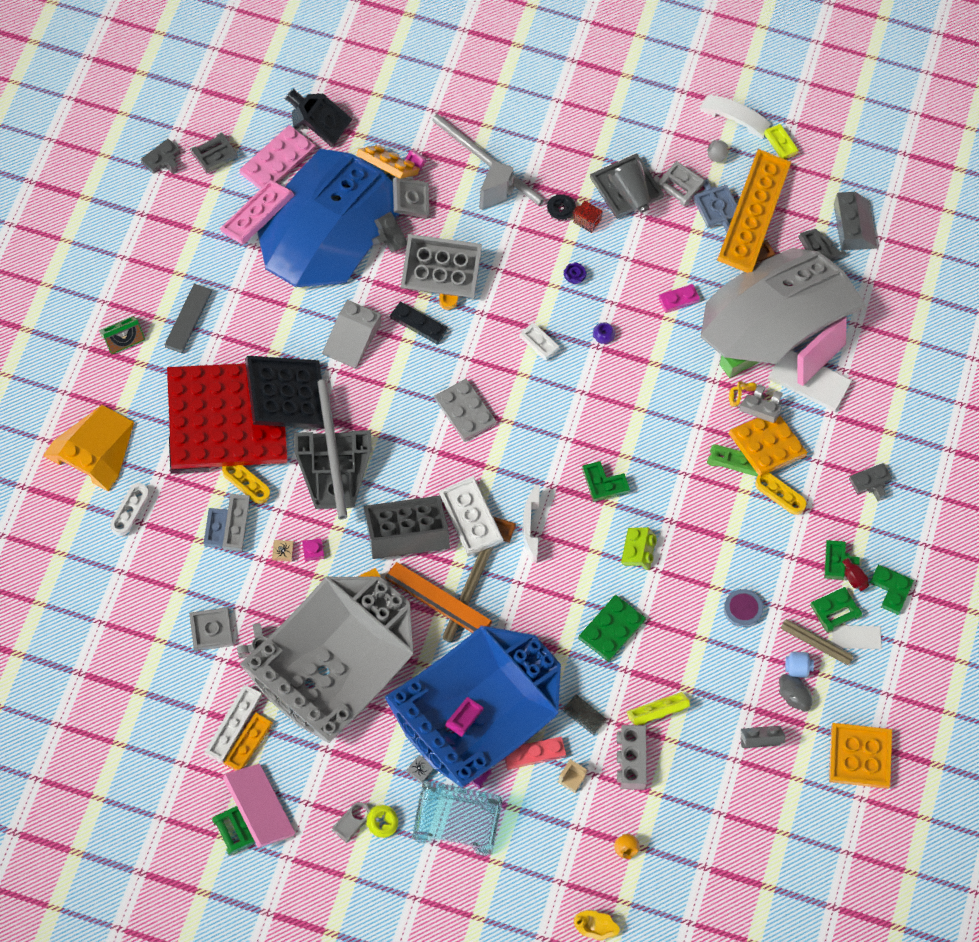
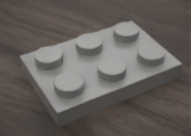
(465, 410)

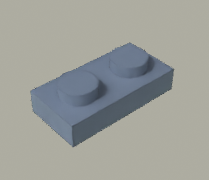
(215, 527)

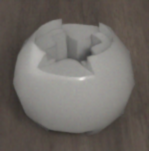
(717, 151)

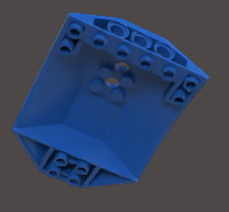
(321, 238)
(500, 671)

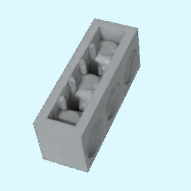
(636, 748)

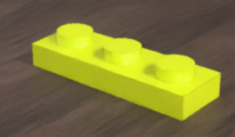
(658, 709)

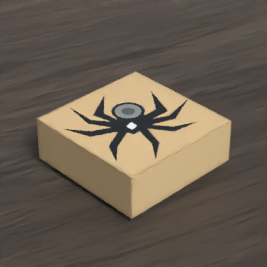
(282, 550)

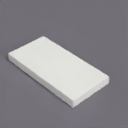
(824, 388)
(471, 516)

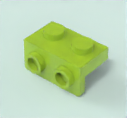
(639, 547)

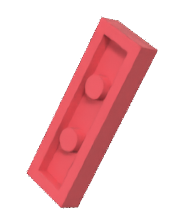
(536, 753)

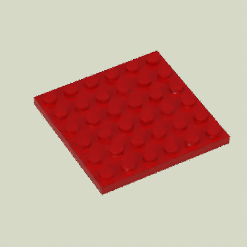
(214, 420)

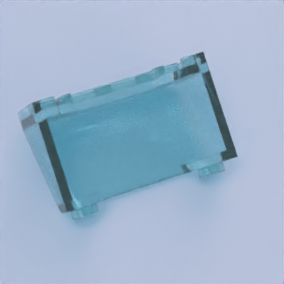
(457, 816)

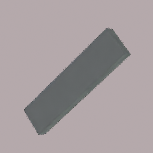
(188, 318)

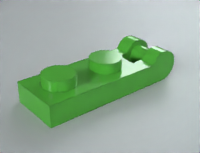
(732, 460)

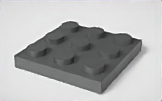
(612, 197)

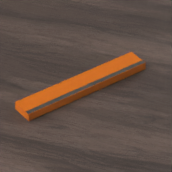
(436, 598)

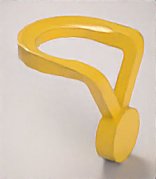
(740, 386)

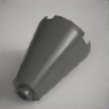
(632, 185)

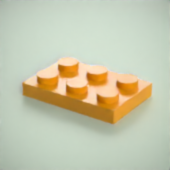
(388, 161)

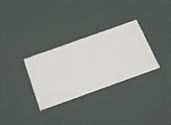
(857, 637)

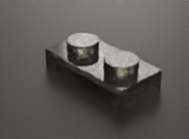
(584, 714)

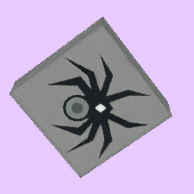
(420, 769)

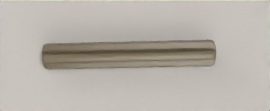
(817, 642)

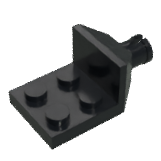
(319, 115)

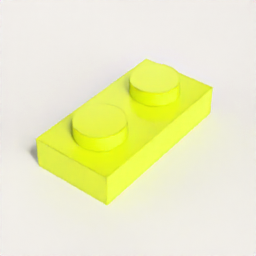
(781, 141)

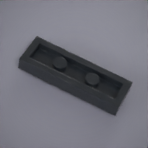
(418, 323)

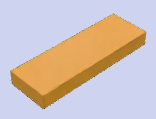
(248, 742)

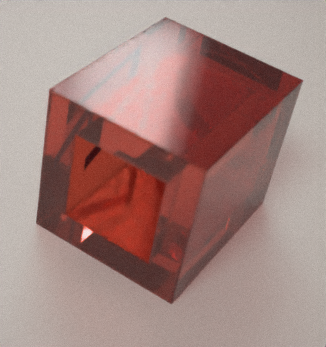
(587, 216)

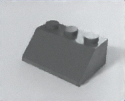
(854, 221)

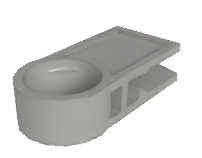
(348, 825)

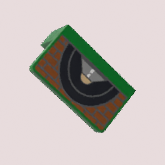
(122, 334)

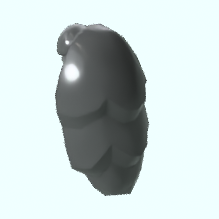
(795, 693)

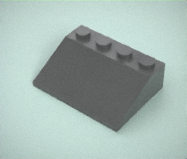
(406, 527)

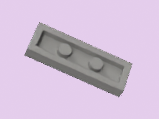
(236, 522)

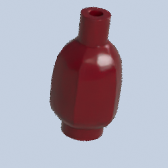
(855, 575)

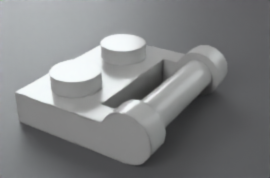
(683, 178)

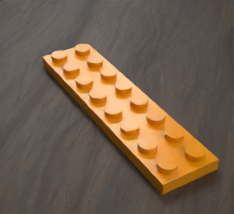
(754, 211)

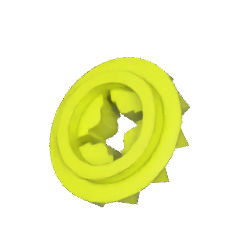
(389, 817)

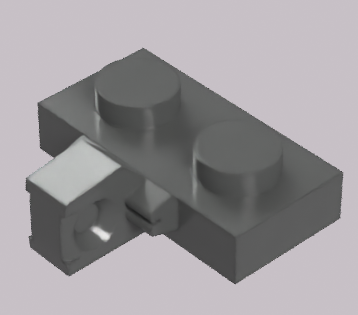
(162, 157)
(389, 233)
(872, 481)

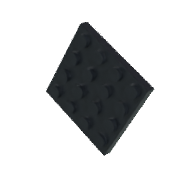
(284, 391)

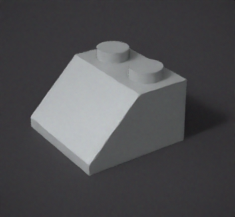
(496, 185)

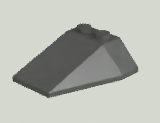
(314, 463)

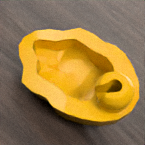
(596, 925)

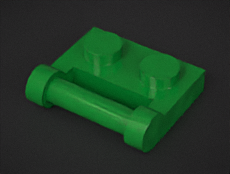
(833, 604)
(240, 827)

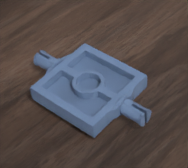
(715, 205)

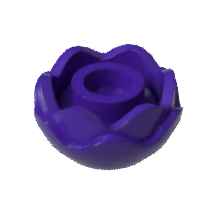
(575, 268)
(604, 338)

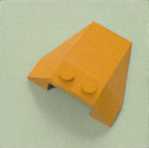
(95, 446)

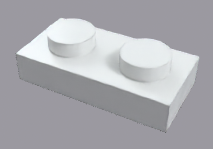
(539, 341)

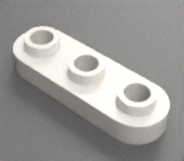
(129, 502)

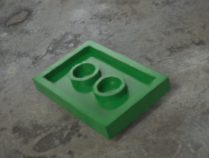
(612, 628)

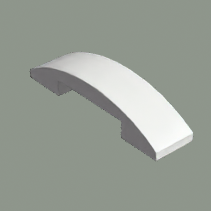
(736, 112)
(530, 543)

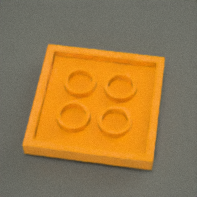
(767, 444)
(860, 755)

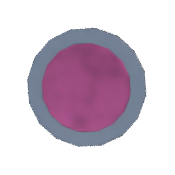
(743, 608)

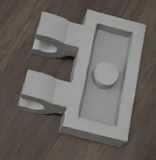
(760, 408)

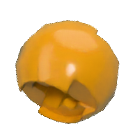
(626, 846)

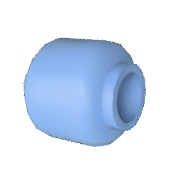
(799, 664)

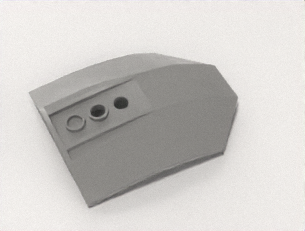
(764, 319)
(354, 630)

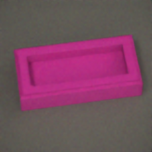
(464, 716)

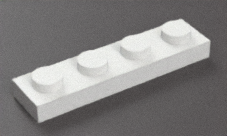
(233, 723)

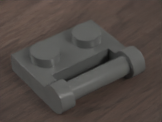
(215, 157)

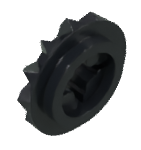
(554, 204)

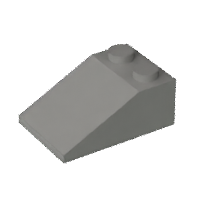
(352, 334)

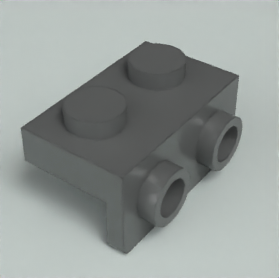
(762, 736)

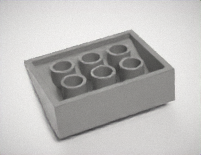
(441, 266)

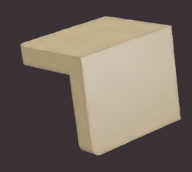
(572, 776)

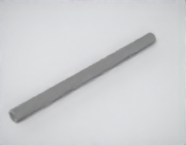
(486, 158)
(332, 450)

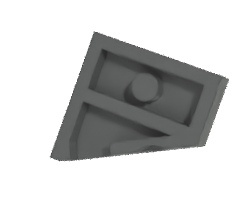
(815, 241)

